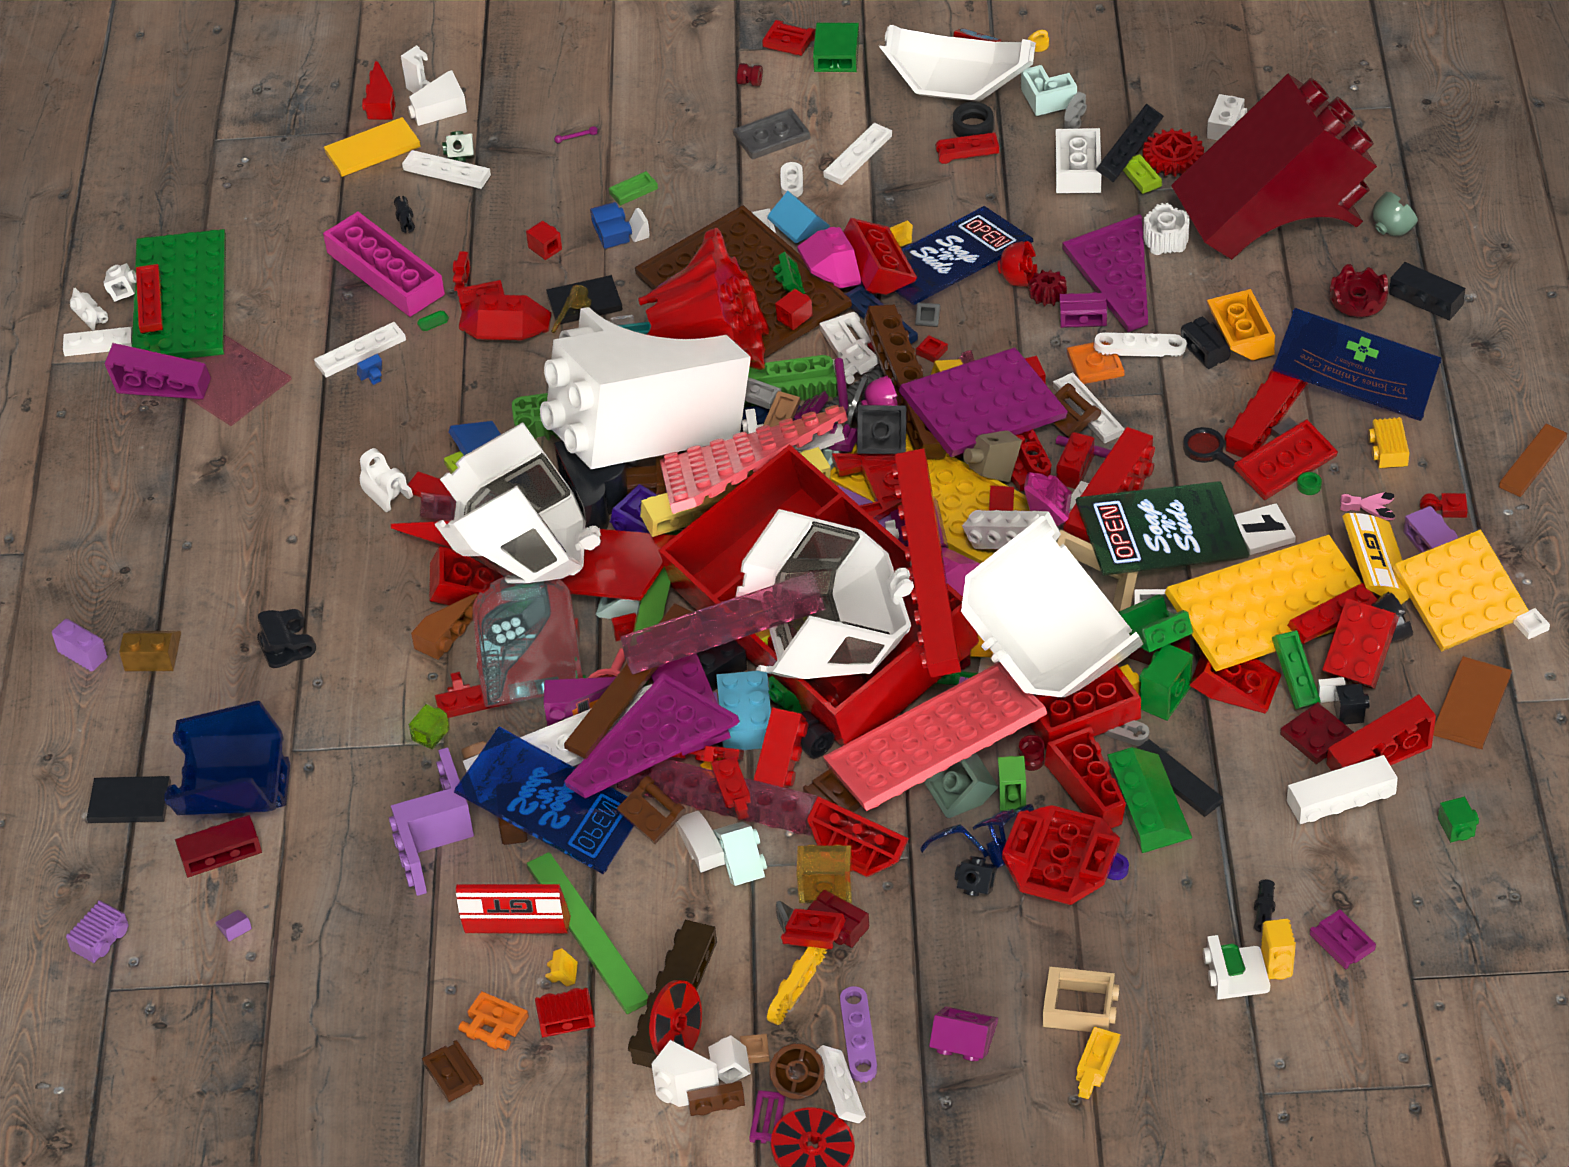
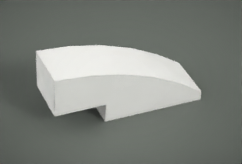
(700, 841)

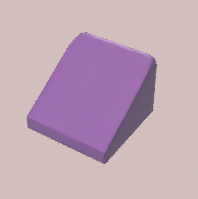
(234, 925)

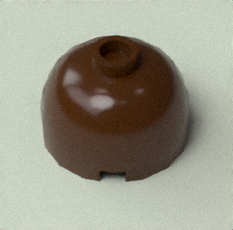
(797, 1070)

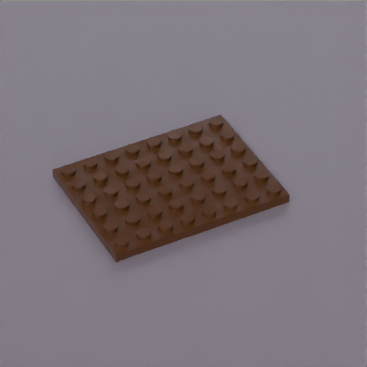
(756, 253)

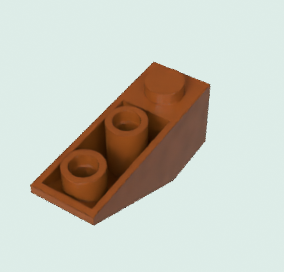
(440, 629)

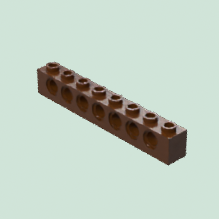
(901, 366)

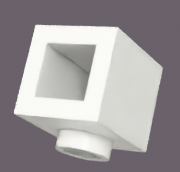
(730, 1059)

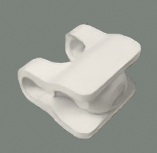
(380, 481)

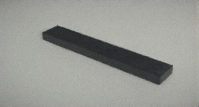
(1129, 143)

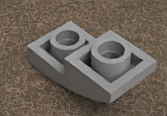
(1074, 110)

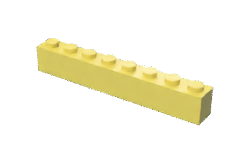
(658, 514)

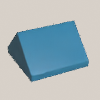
(796, 218)

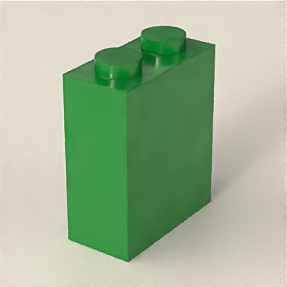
(836, 47)

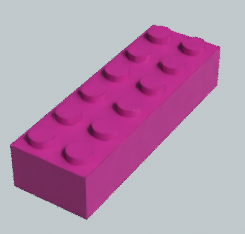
(384, 264)

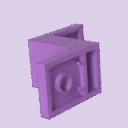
(430, 822)

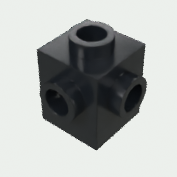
(984, 873)

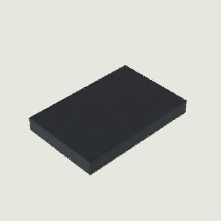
(600, 290)
(128, 799)

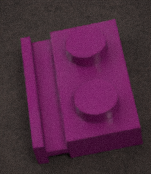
(1342, 939)

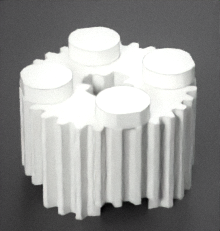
(1166, 229)

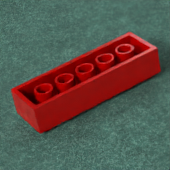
(1120, 472)

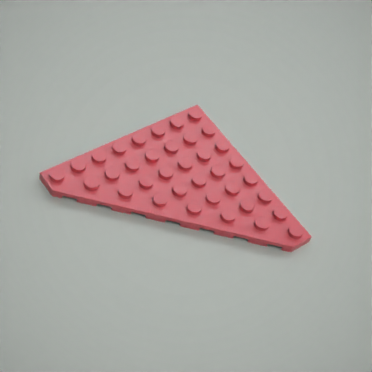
(710, 468)

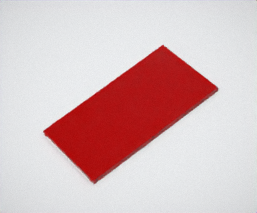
(619, 566)

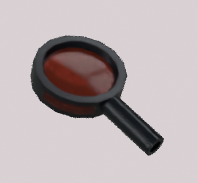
(1206, 446)

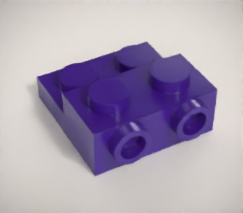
(627, 513)

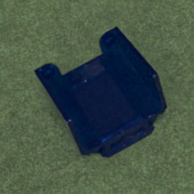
(230, 762)

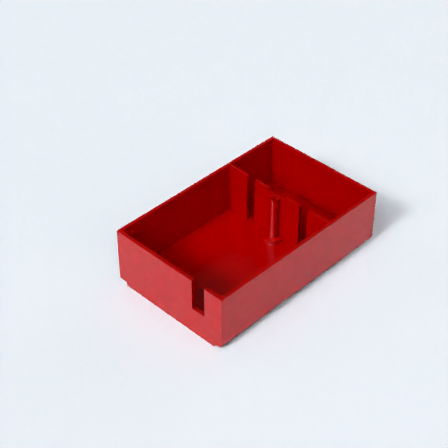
(707, 566)

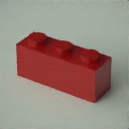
(781, 748)

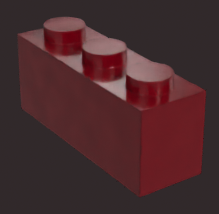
(218, 846)

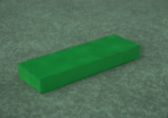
(1296, 669)

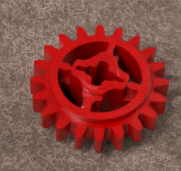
(1172, 151)

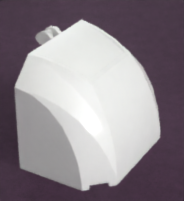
(1045, 615)

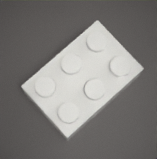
(1077, 159)

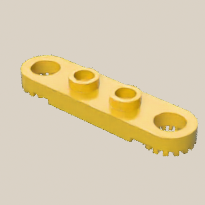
(792, 988)

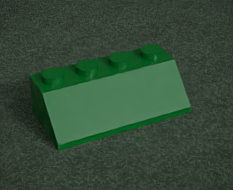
(1148, 799)

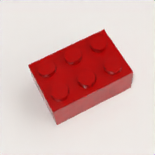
(1360, 643)

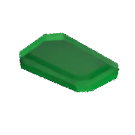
(433, 320)
(1233, 959)

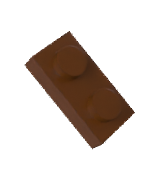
(716, 1098)

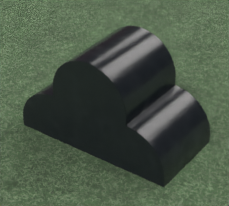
(594, 489)

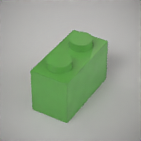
(1011, 782)

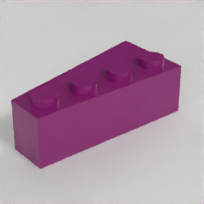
(155, 373)

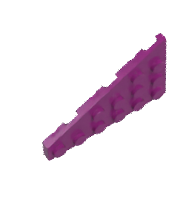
(1115, 266)
(654, 729)

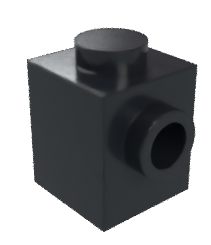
(1351, 703)

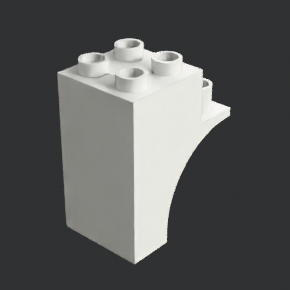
(640, 394)

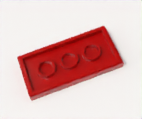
(1285, 459)

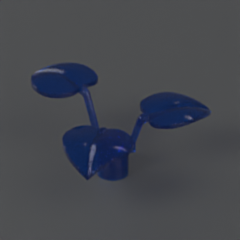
(995, 846)

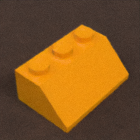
(1243, 324)

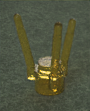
(576, 299)

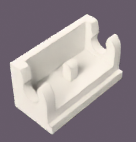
(414, 69)

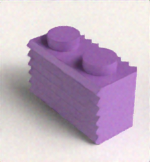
(79, 644)
(97, 931)

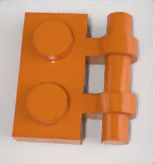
(497, 1014)

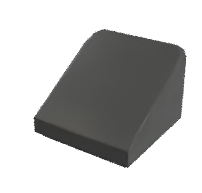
(927, 314)
(783, 914)

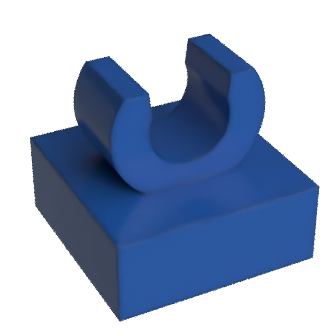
(370, 368)

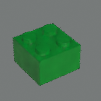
(1165, 681)

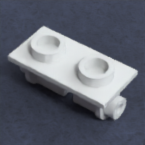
(87, 309)

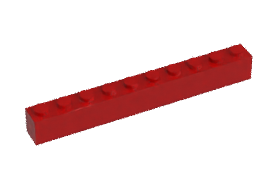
(927, 563)

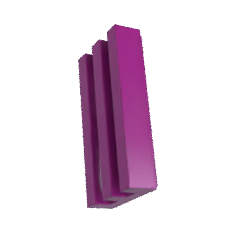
(813, 405)
(765, 1135)

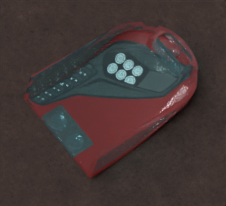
(524, 638)

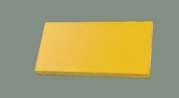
(372, 146)

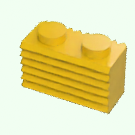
(1389, 442)
(1278, 948)

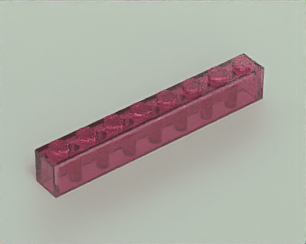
(722, 623)

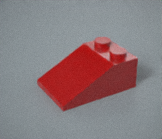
(457, 577)
(1242, 685)

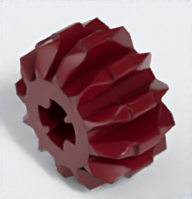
(1047, 287)

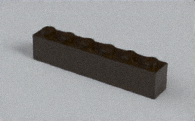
(685, 962)

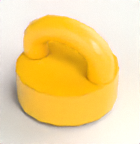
(1041, 39)

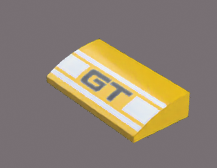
(1375, 553)

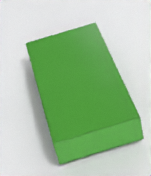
(633, 188)

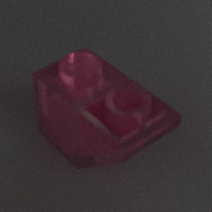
(437, 506)

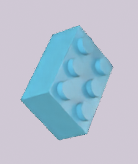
(748, 698)

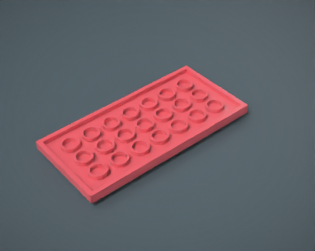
(933, 736)

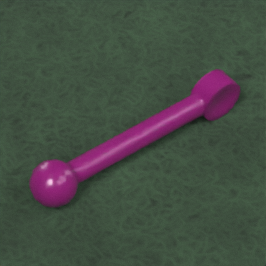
(592, 131)

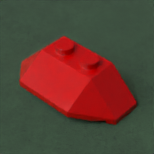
(504, 317)
(871, 843)

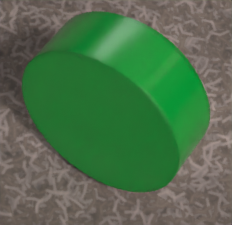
(1309, 483)

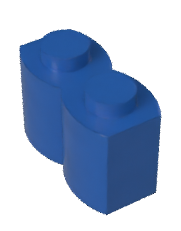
(610, 225)

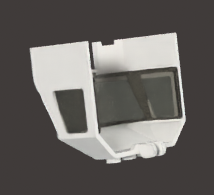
(516, 511)
(858, 588)

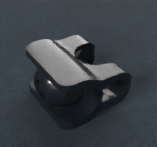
(278, 637)

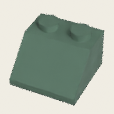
(962, 786)

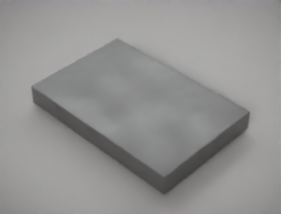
(771, 133)

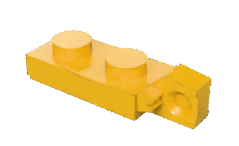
(1096, 1060)

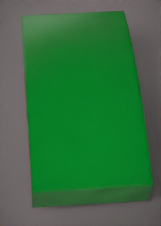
(783, 696)

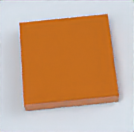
(1093, 366)

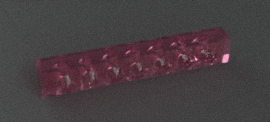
(698, 788)

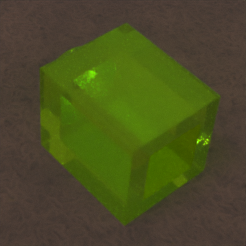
(429, 726)

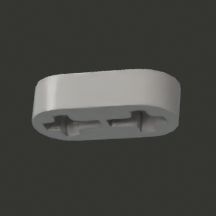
(1126, 733)

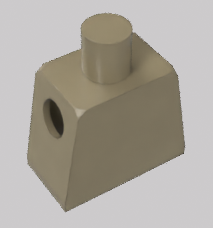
(994, 455)

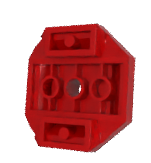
(1059, 853)

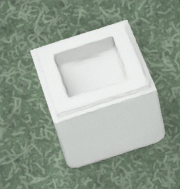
(639, 226)

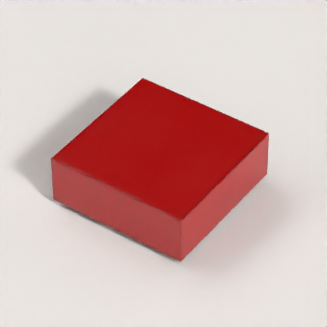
(931, 348)

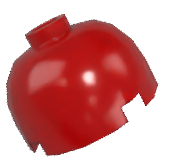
(1017, 263)

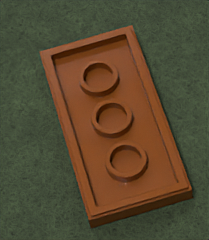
(1472, 702)

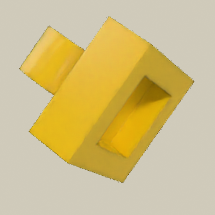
(562, 968)

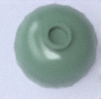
(1392, 216)

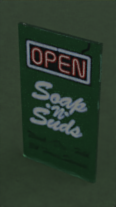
(1162, 528)

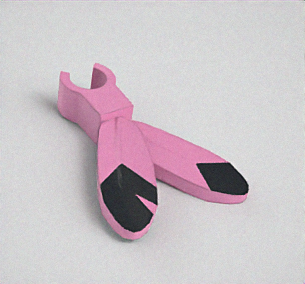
(1371, 504)

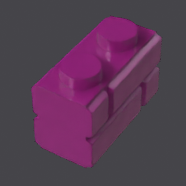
(1083, 310)

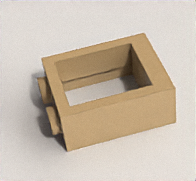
(1079, 981)

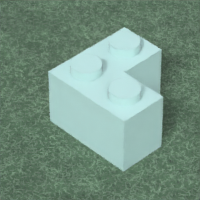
(1047, 93)
(741, 852)

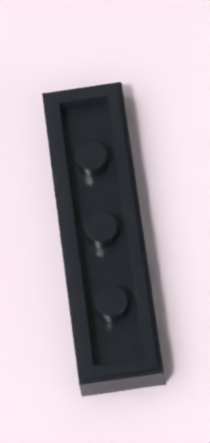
(1185, 783)

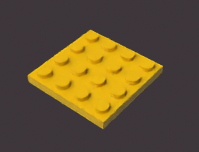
(1460, 590)

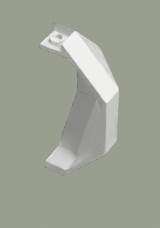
(955, 65)

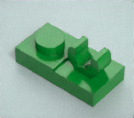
(788, 273)

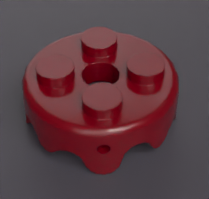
(1368, 283)

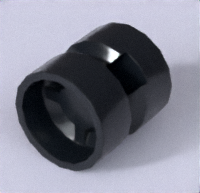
(818, 737)

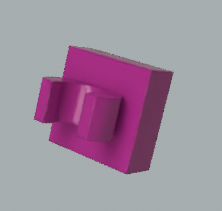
(850, 439)

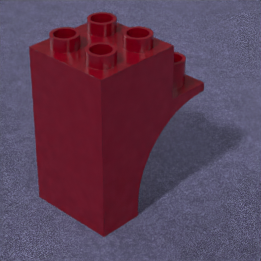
(1277, 166)

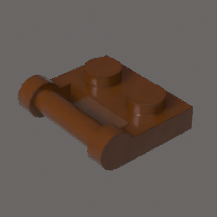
(1073, 421)
(645, 816)

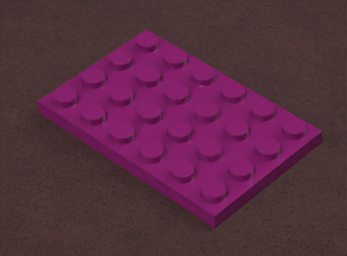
(982, 399)

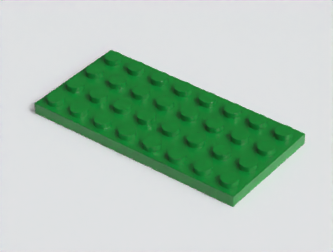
(191, 293)

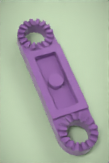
(858, 1034)

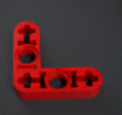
(1031, 461)

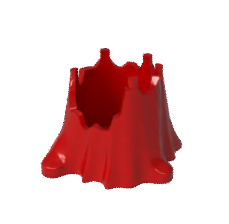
(709, 301)

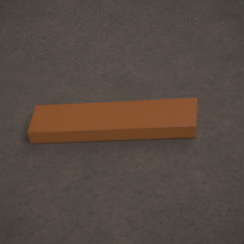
(1533, 460)

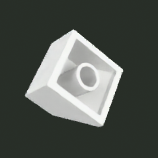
(680, 1071)

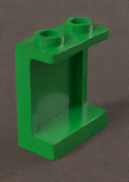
(1155, 623)

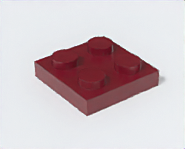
(1315, 732)

